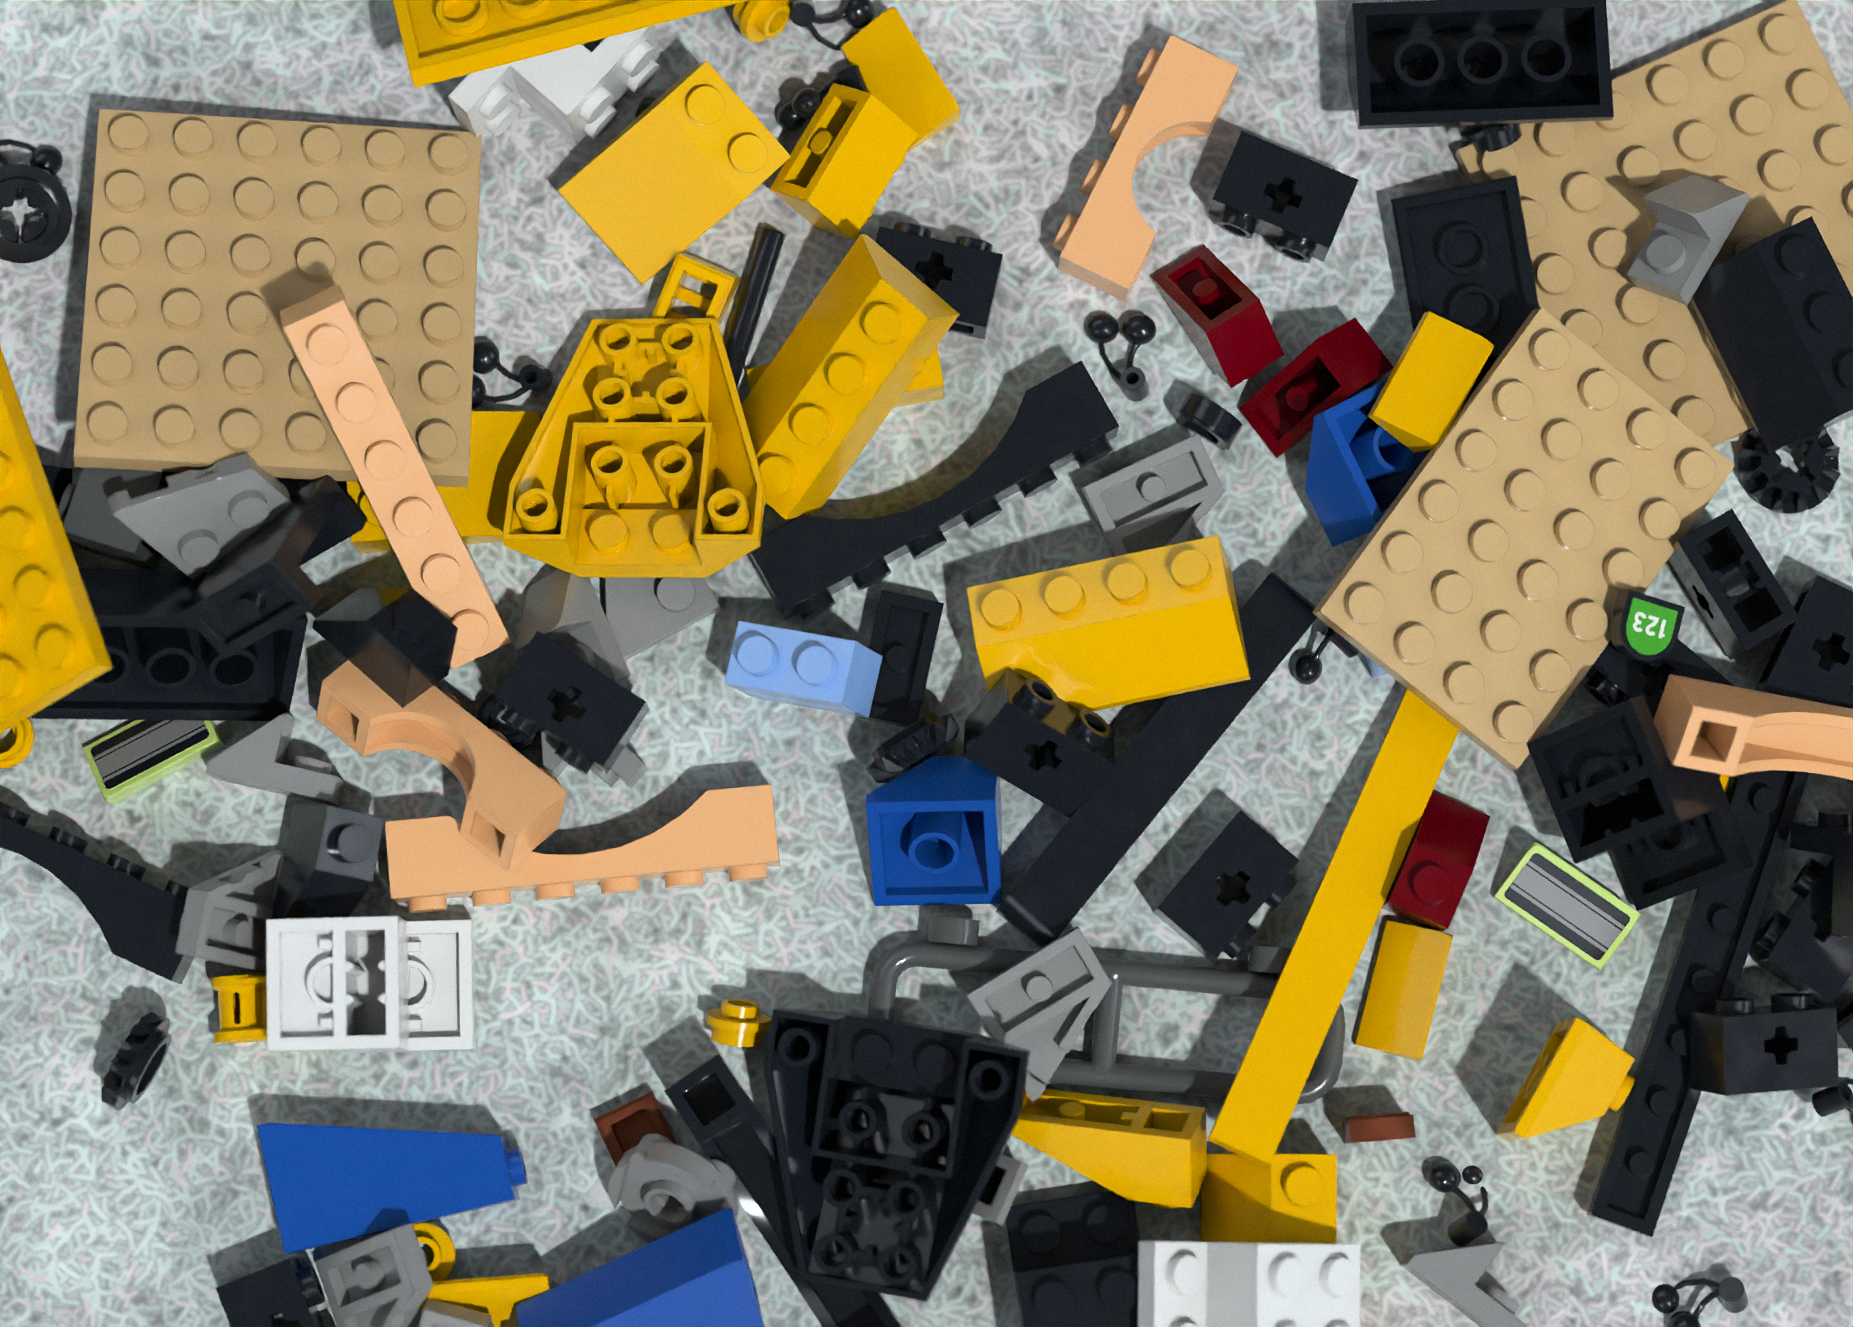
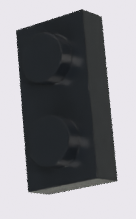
(906, 638)

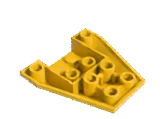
(640, 458)

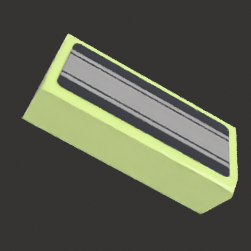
(147, 753)
(1566, 905)

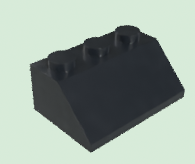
(1783, 333)

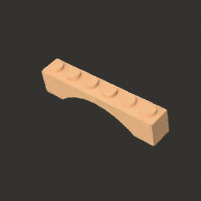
(393, 470)
(1751, 730)
(717, 833)

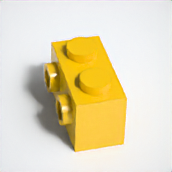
(844, 161)

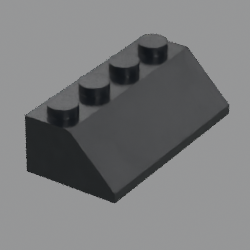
(1478, 62)
(168, 666)

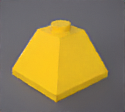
(1570, 1082)

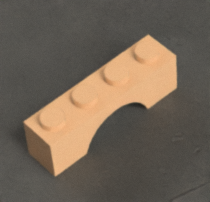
(1179, 100)
(507, 796)

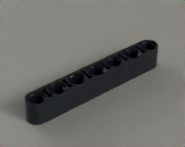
(1151, 772)

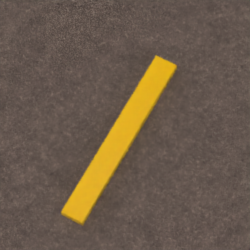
(1334, 932)

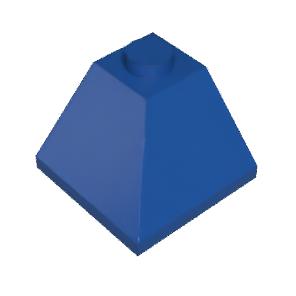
(1355, 467)
(937, 835)

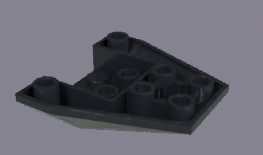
(885, 1141)

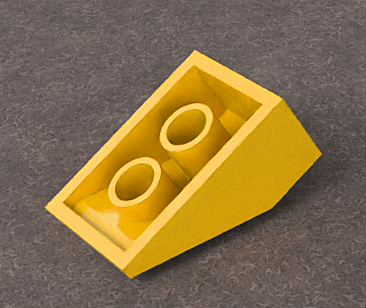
(673, 172)
(480, 509)

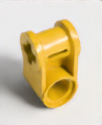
(241, 1008)

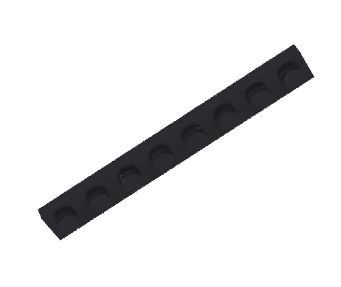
(1703, 969)

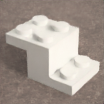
(566, 87)
(370, 985)
(1248, 1284)

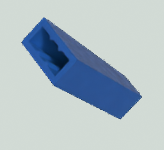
(367, 1181)
(676, 1281)

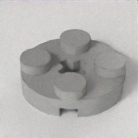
(660, 1170)

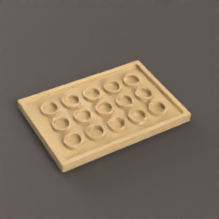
(1517, 533)

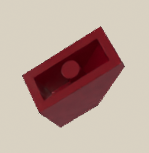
(1219, 315)
(1316, 380)
(1437, 863)

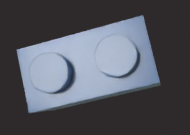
(803, 669)

